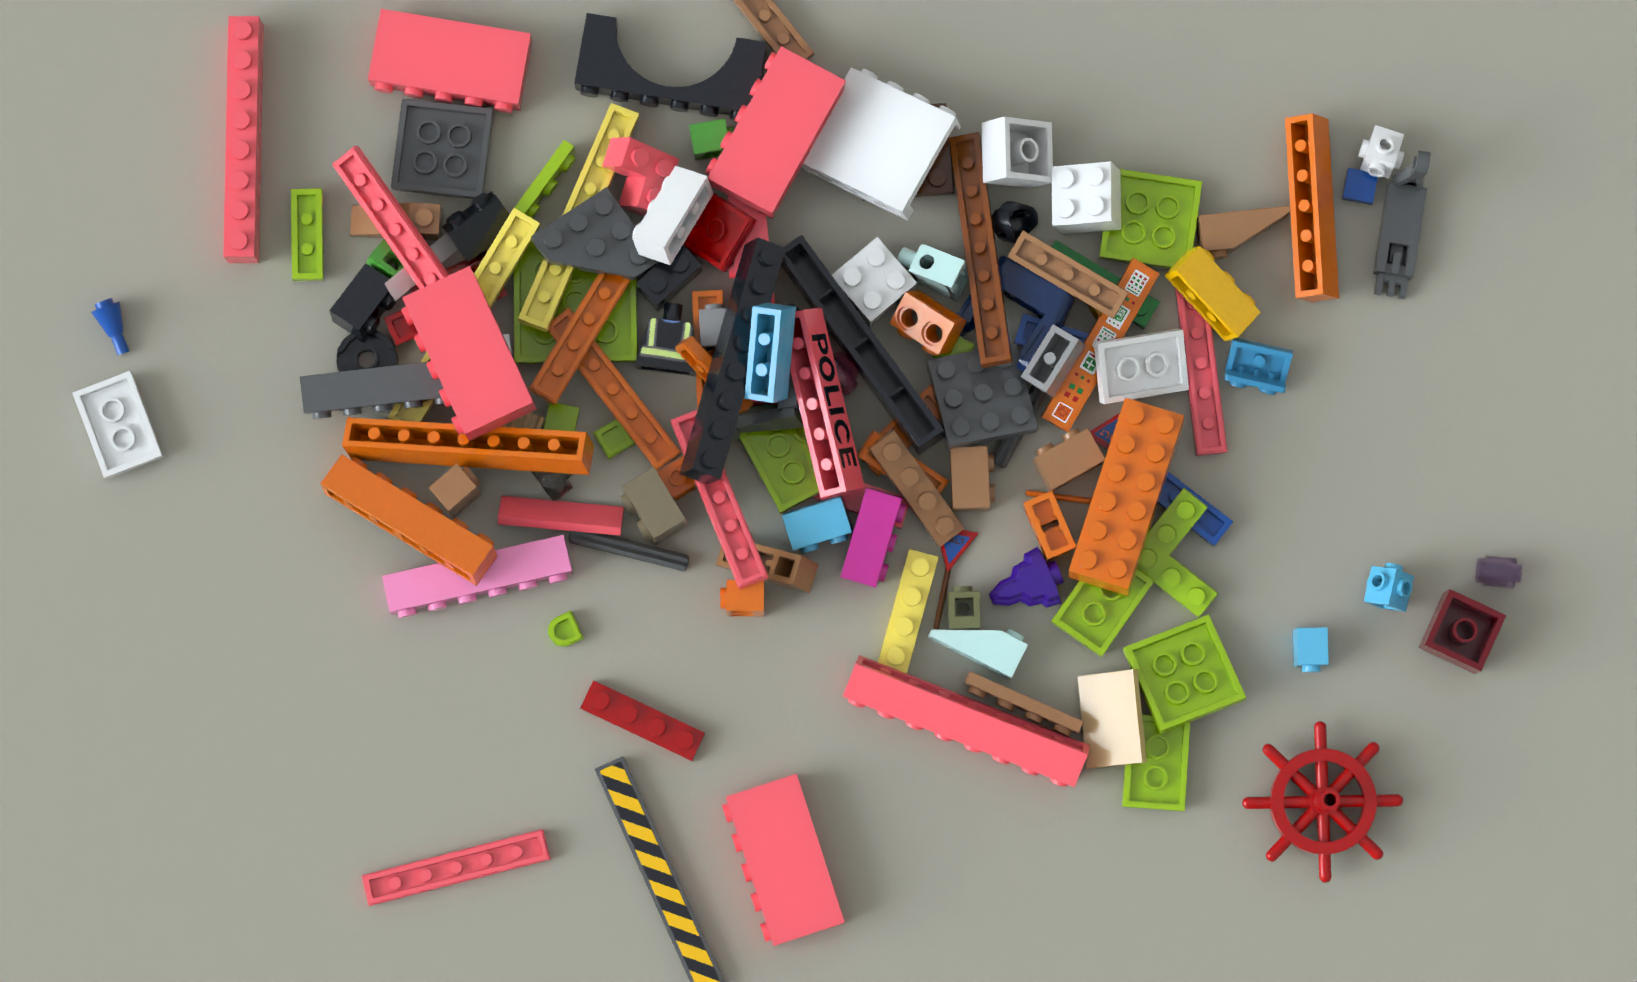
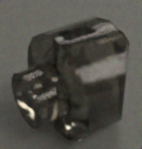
(554, 484)

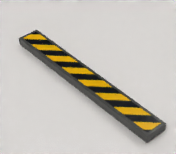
(658, 872)

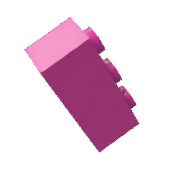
(873, 537)

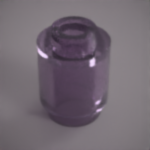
(1498, 571)

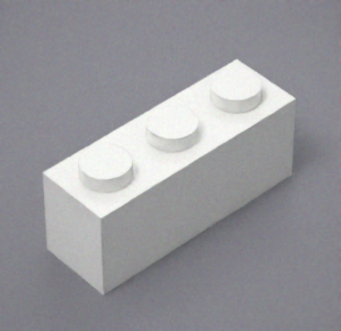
(672, 215)

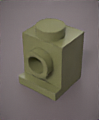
(966, 596)

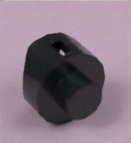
(1012, 220)

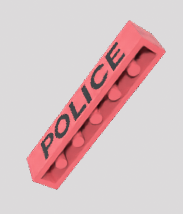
(823, 406)

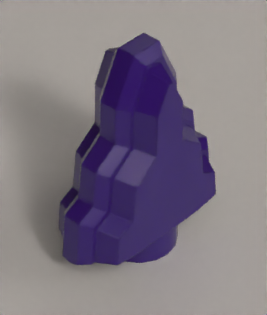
(1030, 582)

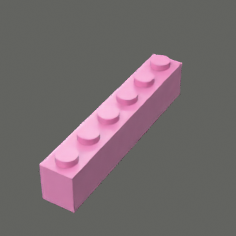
(514, 566)

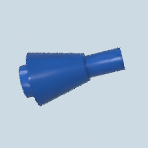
(110, 319)

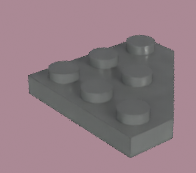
(594, 239)

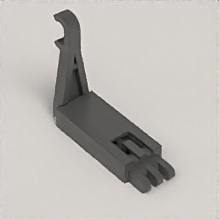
(1401, 227)
(783, 417)

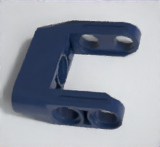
(1034, 295)

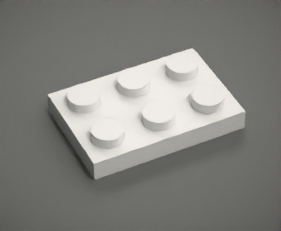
(1141, 366)
(118, 425)

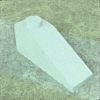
(989, 648)

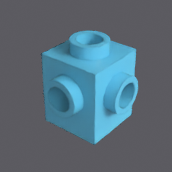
(1389, 587)

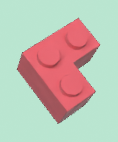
(643, 168)

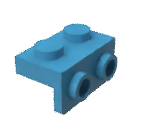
(1257, 366)

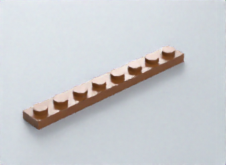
(980, 251)

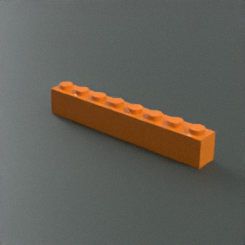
(442, 445)

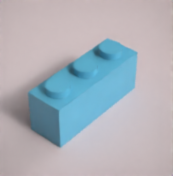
(770, 352)

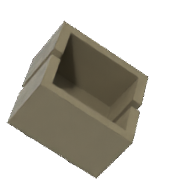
(653, 505)

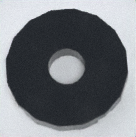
(377, 343)

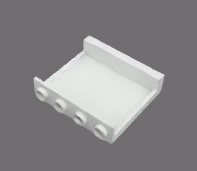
(880, 142)

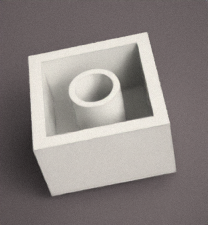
(1017, 152)
(1086, 198)
(874, 281)

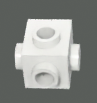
(1381, 152)

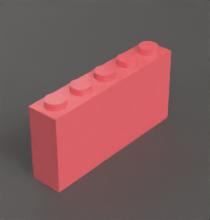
(450, 60)
(775, 131)
(467, 354)
(783, 860)

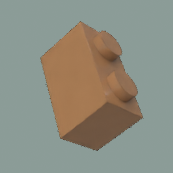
(1068, 459)
(971, 479)
(456, 489)

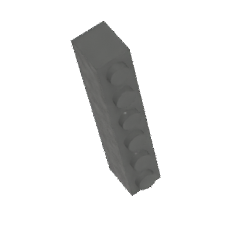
(369, 388)

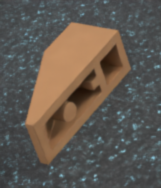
(425, 217)
(1230, 230)
(782, 568)

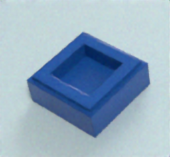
(1359, 186)

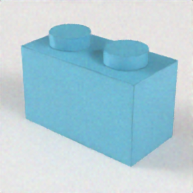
(817, 524)

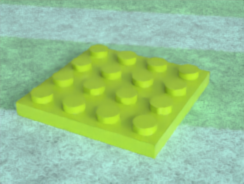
(533, 346)

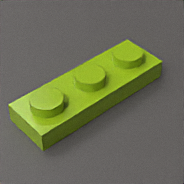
(546, 180)
(307, 234)

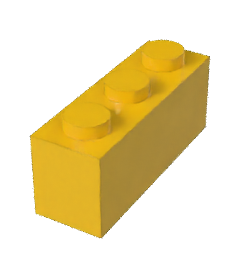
(1213, 293)

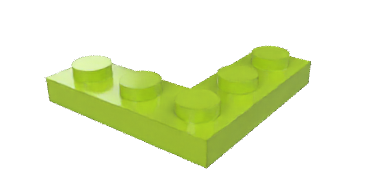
(1163, 567)

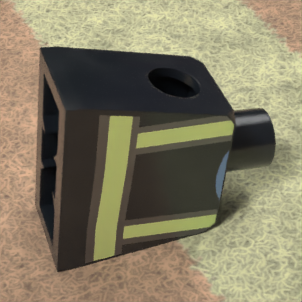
(660, 340)

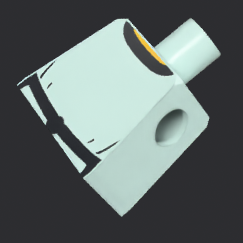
(946, 276)

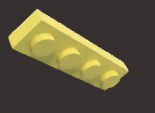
(908, 610)

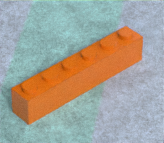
(1312, 208)
(409, 519)

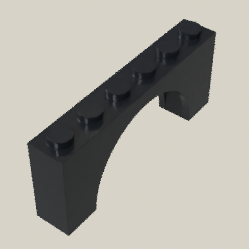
(606, 72)

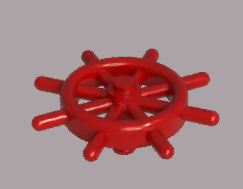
(1323, 801)

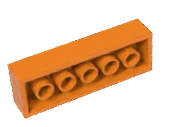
(1126, 496)

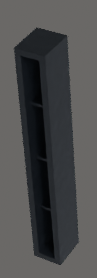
(861, 346)
(728, 369)

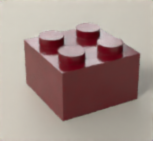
(1462, 631)

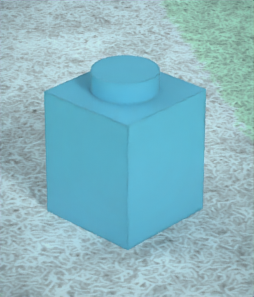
(1310, 648)

